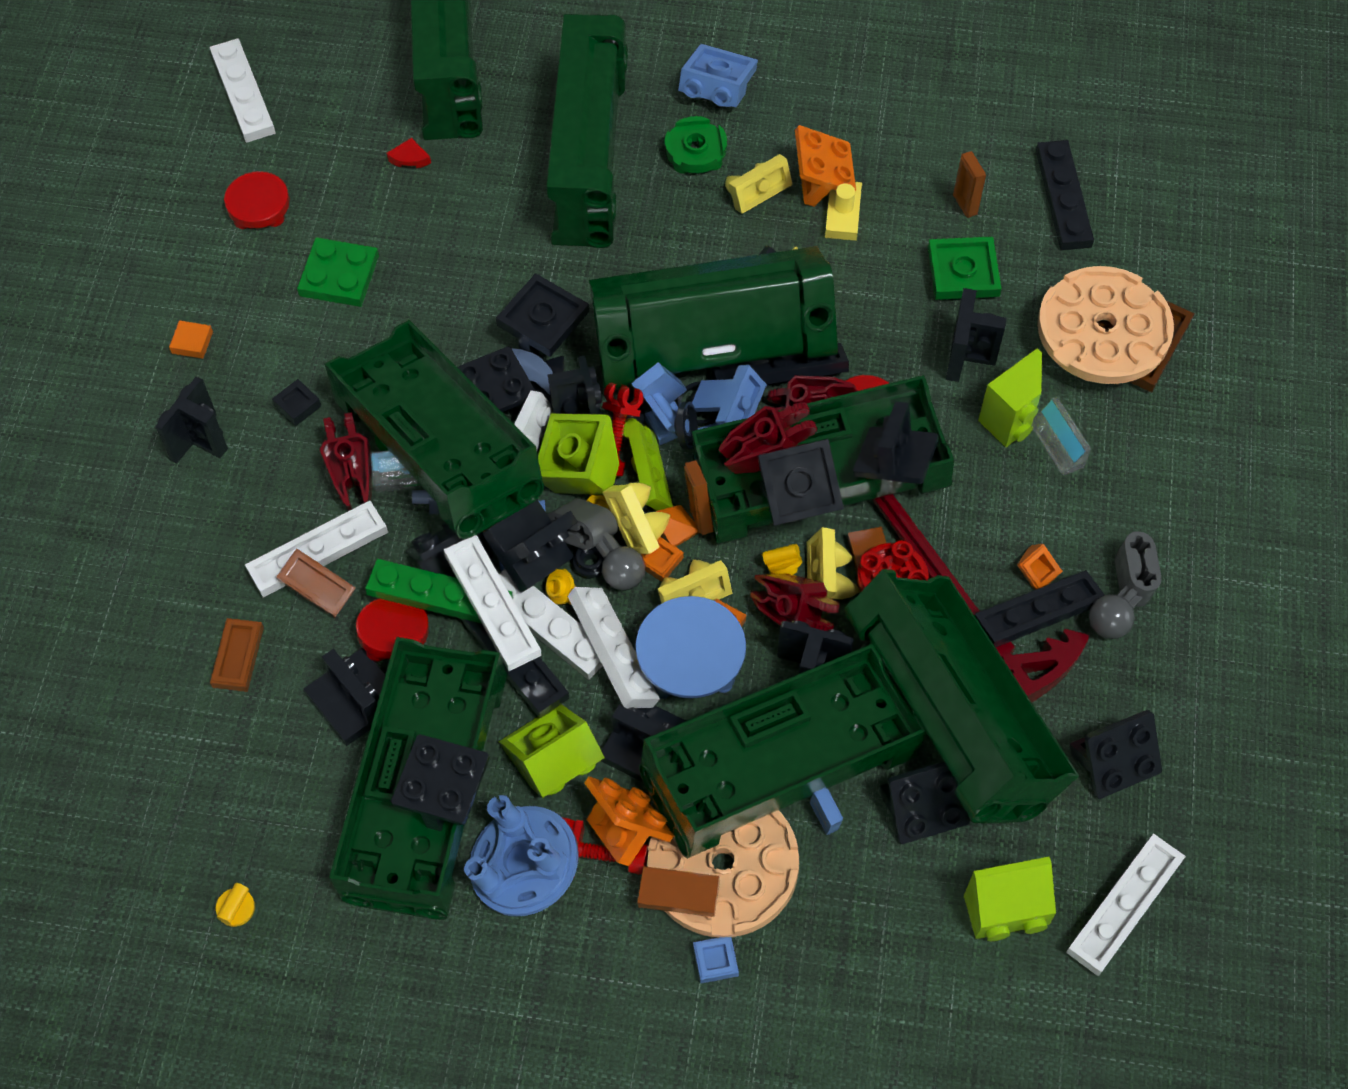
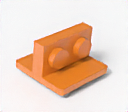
(822, 163)
(624, 819)

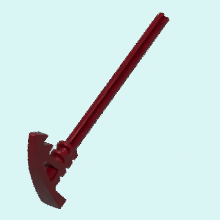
(1056, 654)

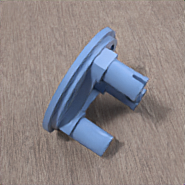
(690, 648)
(522, 858)

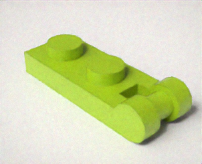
(648, 463)

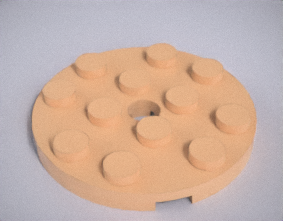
(1083, 348)
(754, 887)

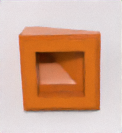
(679, 527)
(1039, 566)

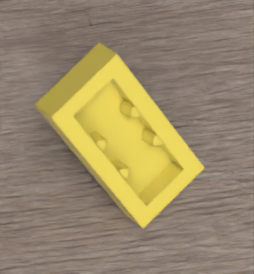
(843, 212)

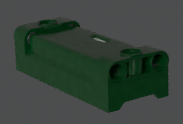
(446, 69)
(584, 129)
(715, 314)
(845, 422)
(439, 429)
(963, 697)
(777, 748)
(387, 852)

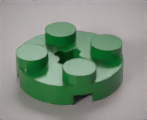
(695, 160)

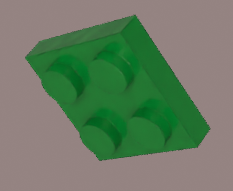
(964, 264)
(338, 272)

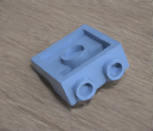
(717, 75)

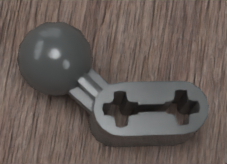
(622, 566)
(1137, 579)

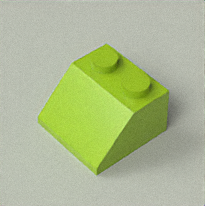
(1013, 400)
(578, 454)
(552, 750)
(1011, 899)

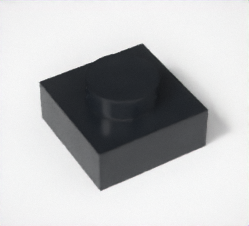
(296, 402)

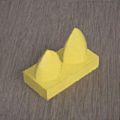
(759, 183)
(637, 528)
(822, 560)
(703, 581)

